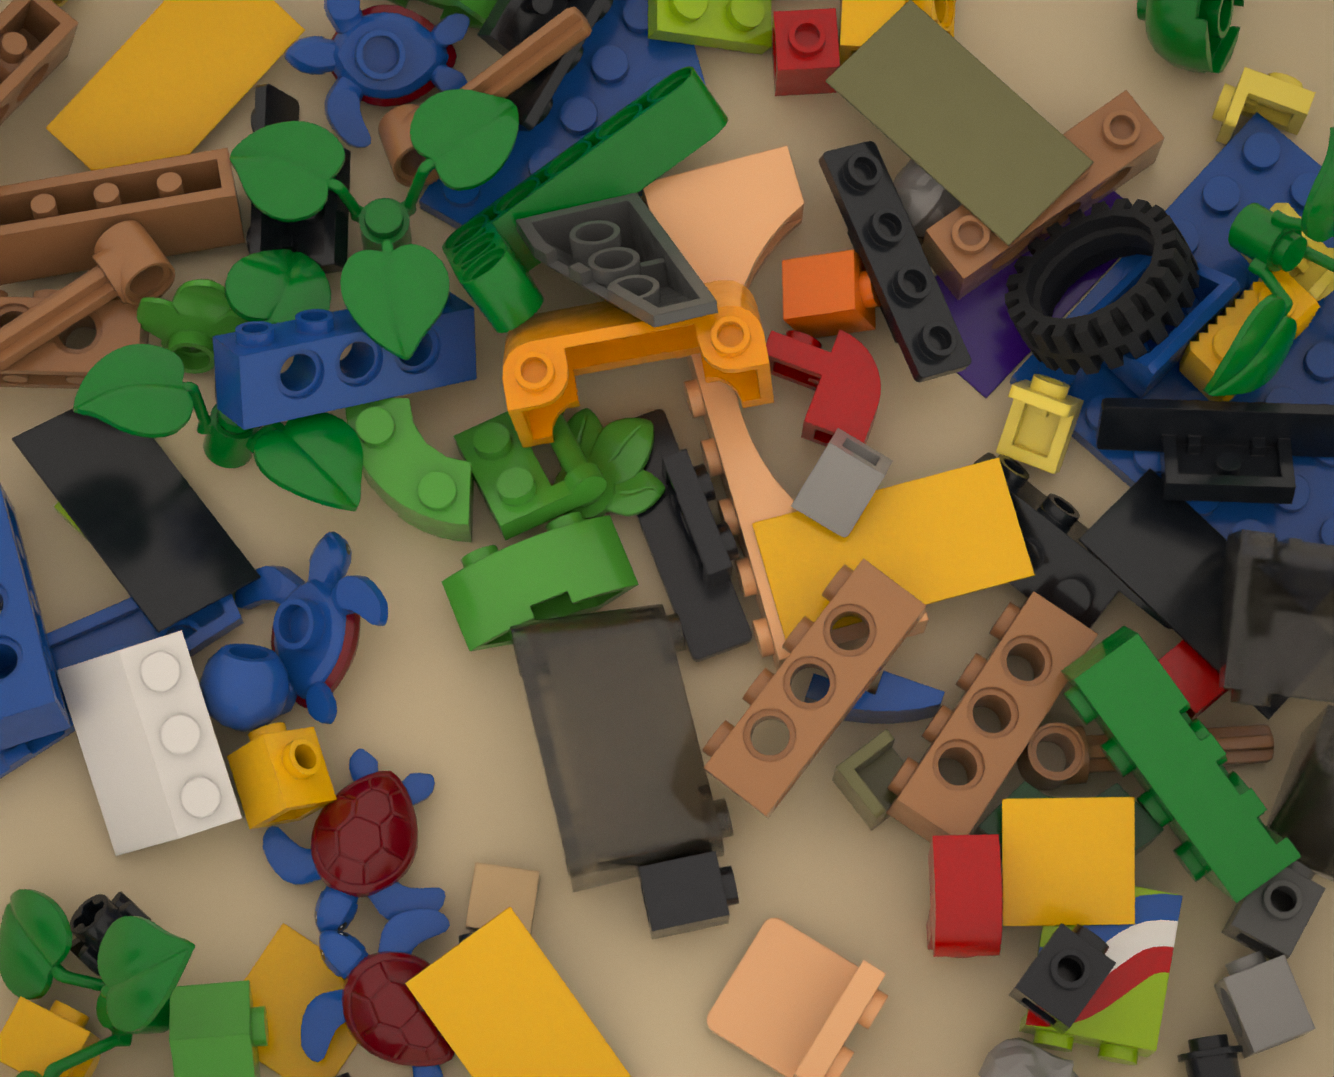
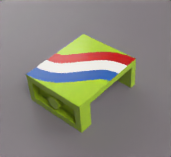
(1129, 1004)

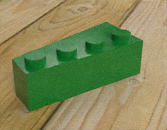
(1176, 766)

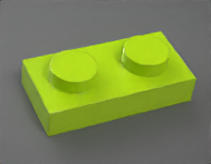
(713, 23)

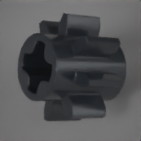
(92, 921)

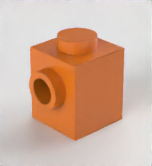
(828, 294)

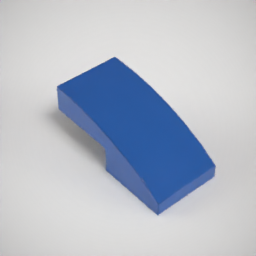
(894, 701)

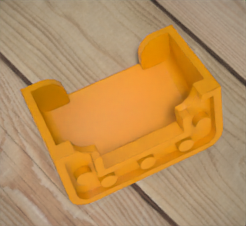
(597, 337)

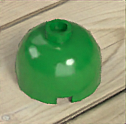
(1191, 32)

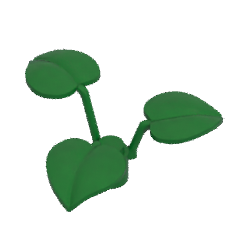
(1274, 244)
(391, 285)
(145, 394)
(135, 963)

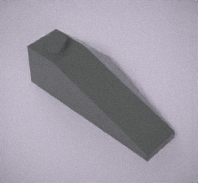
(620, 257)

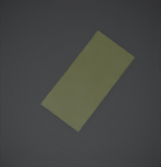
(959, 122)

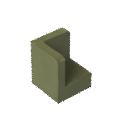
(866, 776)

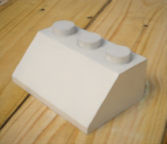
(149, 744)

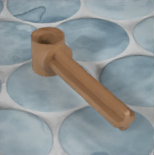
(499, 80)
(126, 267)
(1084, 756)

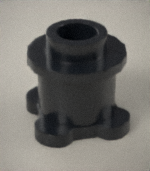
(1211, 1057)

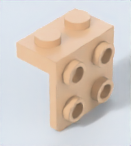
(796, 1003)

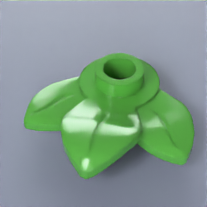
(190, 321)
(621, 455)

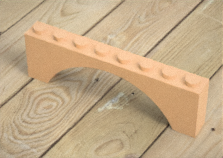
(726, 228)

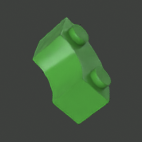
(410, 474)
(550, 575)
(216, 1030)

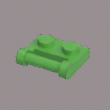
(515, 481)

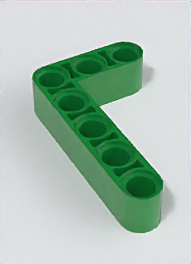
(604, 164)

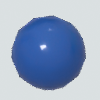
(245, 686)

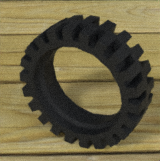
(1121, 325)

